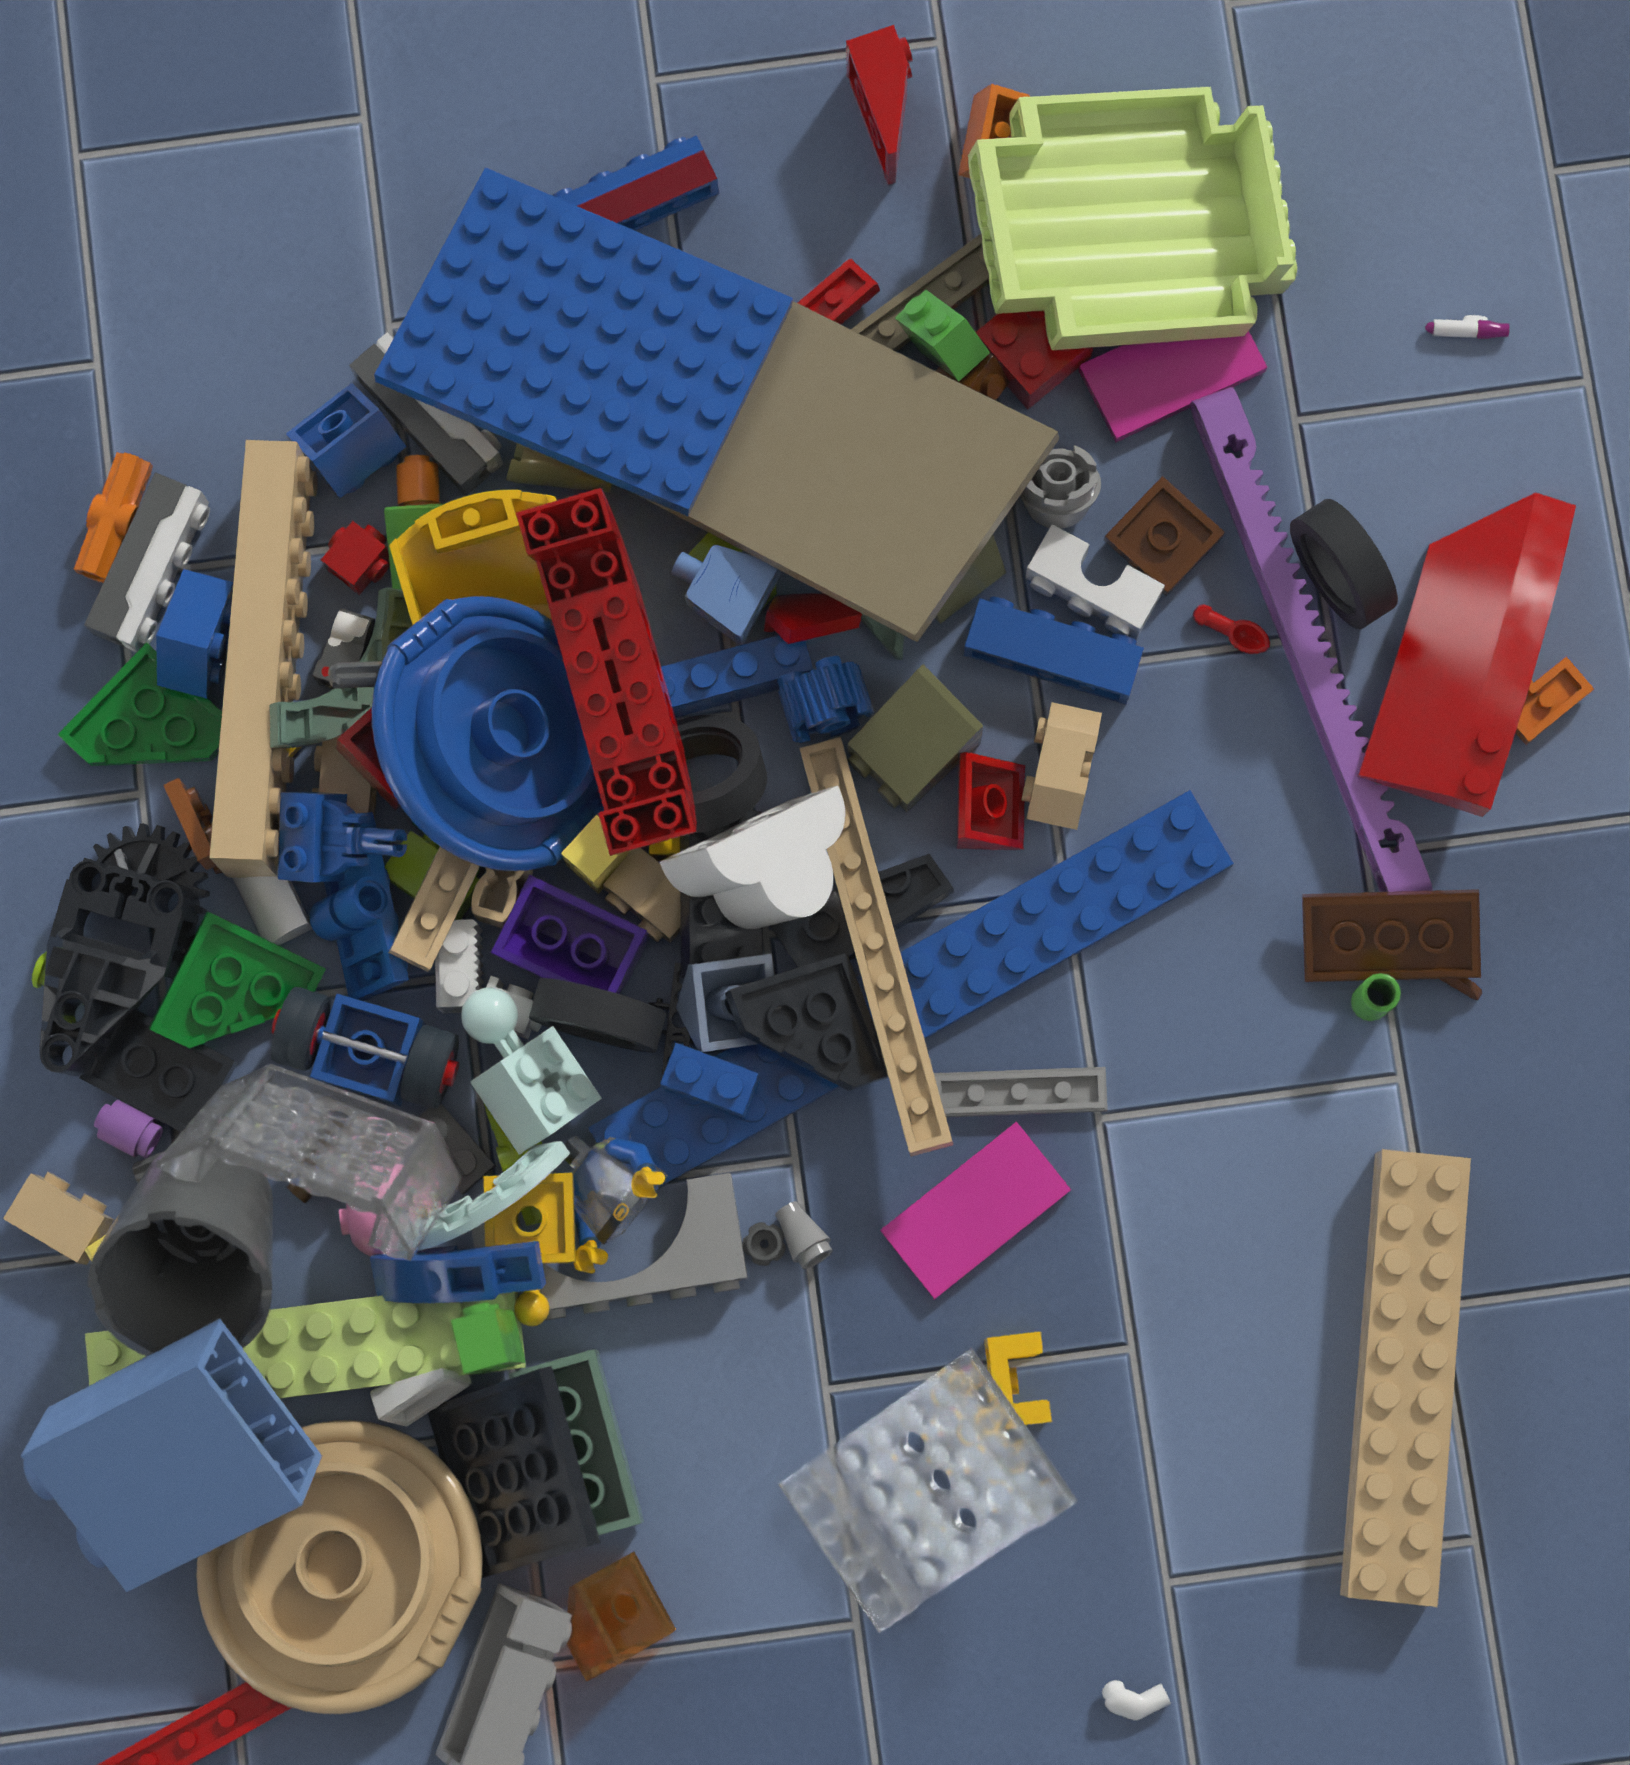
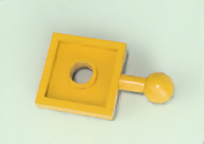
(555, 1235)

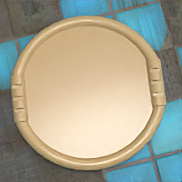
(353, 1586)

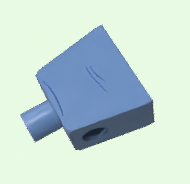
(727, 588)

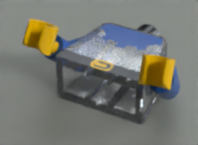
(609, 1192)

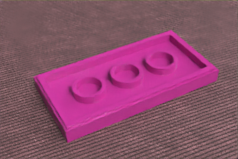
(1157, 380)
(975, 1210)

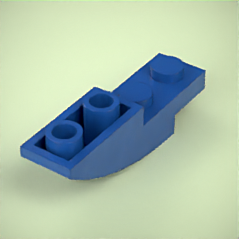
(459, 1275)

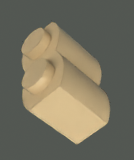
(645, 891)
(497, 895)

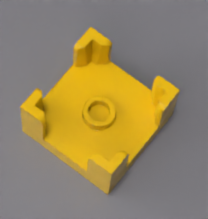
(1016, 1346)

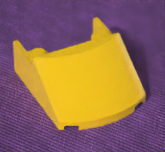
(470, 551)

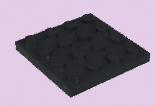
(517, 1469)

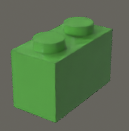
(942, 334)
(487, 1339)

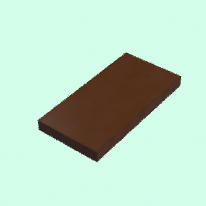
(1392, 935)

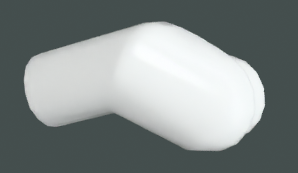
(1131, 1704)

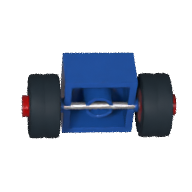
(365, 1048)

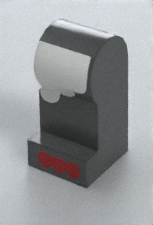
(347, 643)

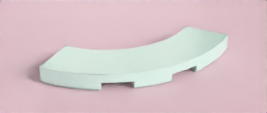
(509, 1187)

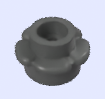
(760, 1232)

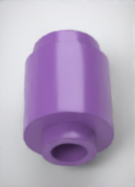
(128, 1129)

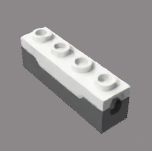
(451, 442)
(148, 563)

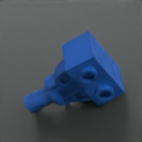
(322, 837)

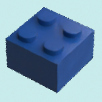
(194, 634)

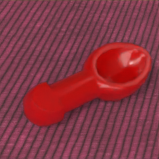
(1242, 634)

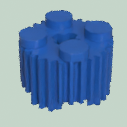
(824, 699)

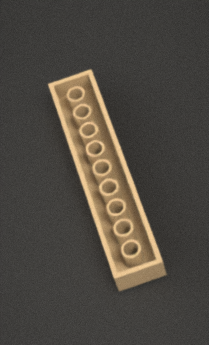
(262, 655)
(1405, 1378)

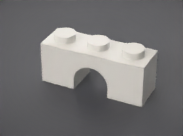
(1121, 605)

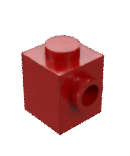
(357, 556)

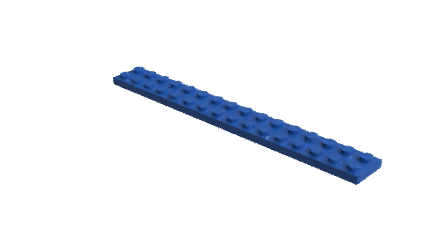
(958, 971)

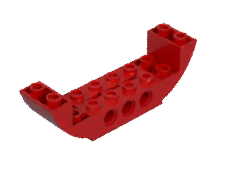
(612, 670)

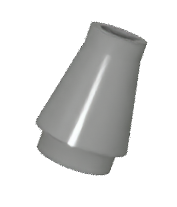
(804, 1238)

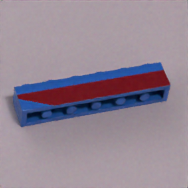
(649, 186)

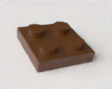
(1164, 535)

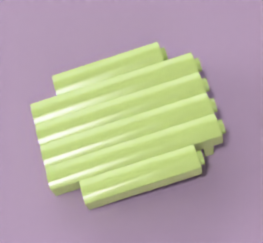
(1132, 217)

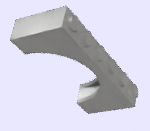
(701, 1255)

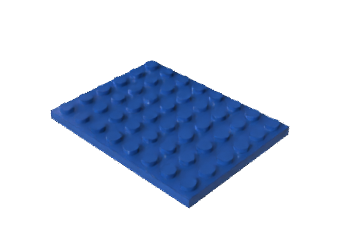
(584, 341)

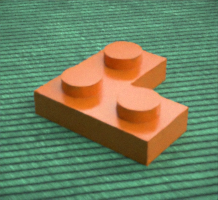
(1551, 698)

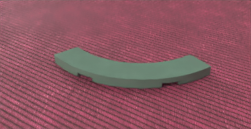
(337, 710)

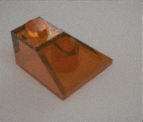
(614, 1616)

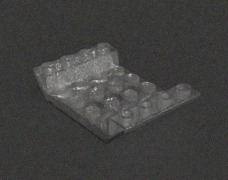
(330, 1147)
(887, 1519)

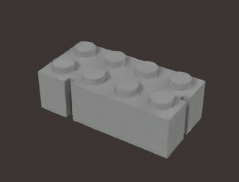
(505, 1680)

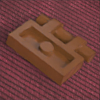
(194, 819)

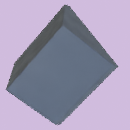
(704, 1001)

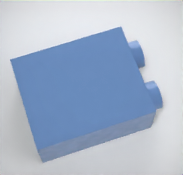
(171, 1457)

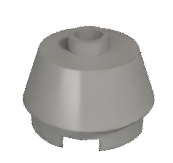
(1062, 488)

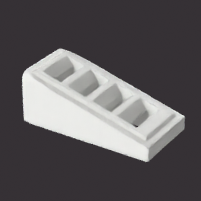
(417, 1395)

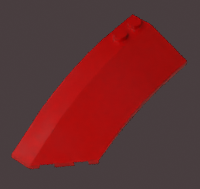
(1469, 655)

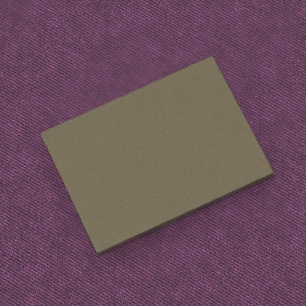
(866, 472)

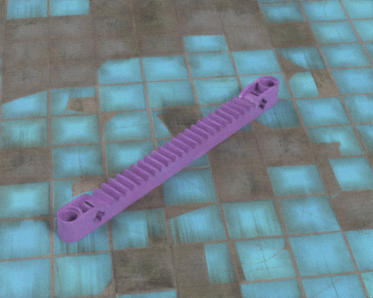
(1224, 424)

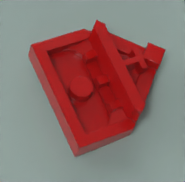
(809, 616)

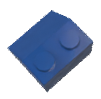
(347, 440)

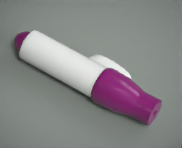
(1470, 326)

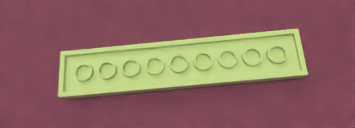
(335, 1345)

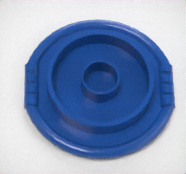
(485, 734)

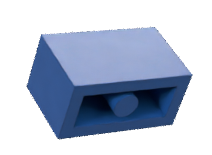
(710, 1080)

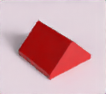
(990, 803)

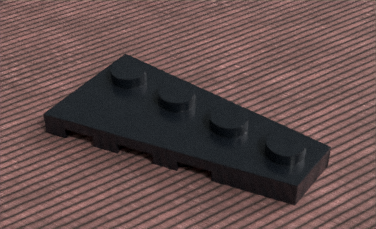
(908, 891)

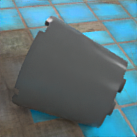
(187, 1258)

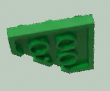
(143, 722)
(229, 984)

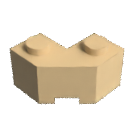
(1063, 765)

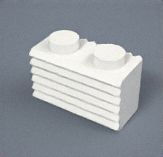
(458, 966)

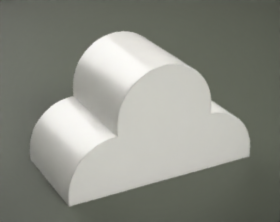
(767, 865)

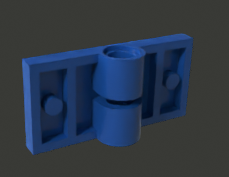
(364, 924)

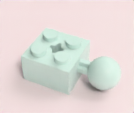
(536, 1083)

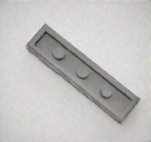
(1023, 1092)

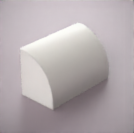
(274, 907)

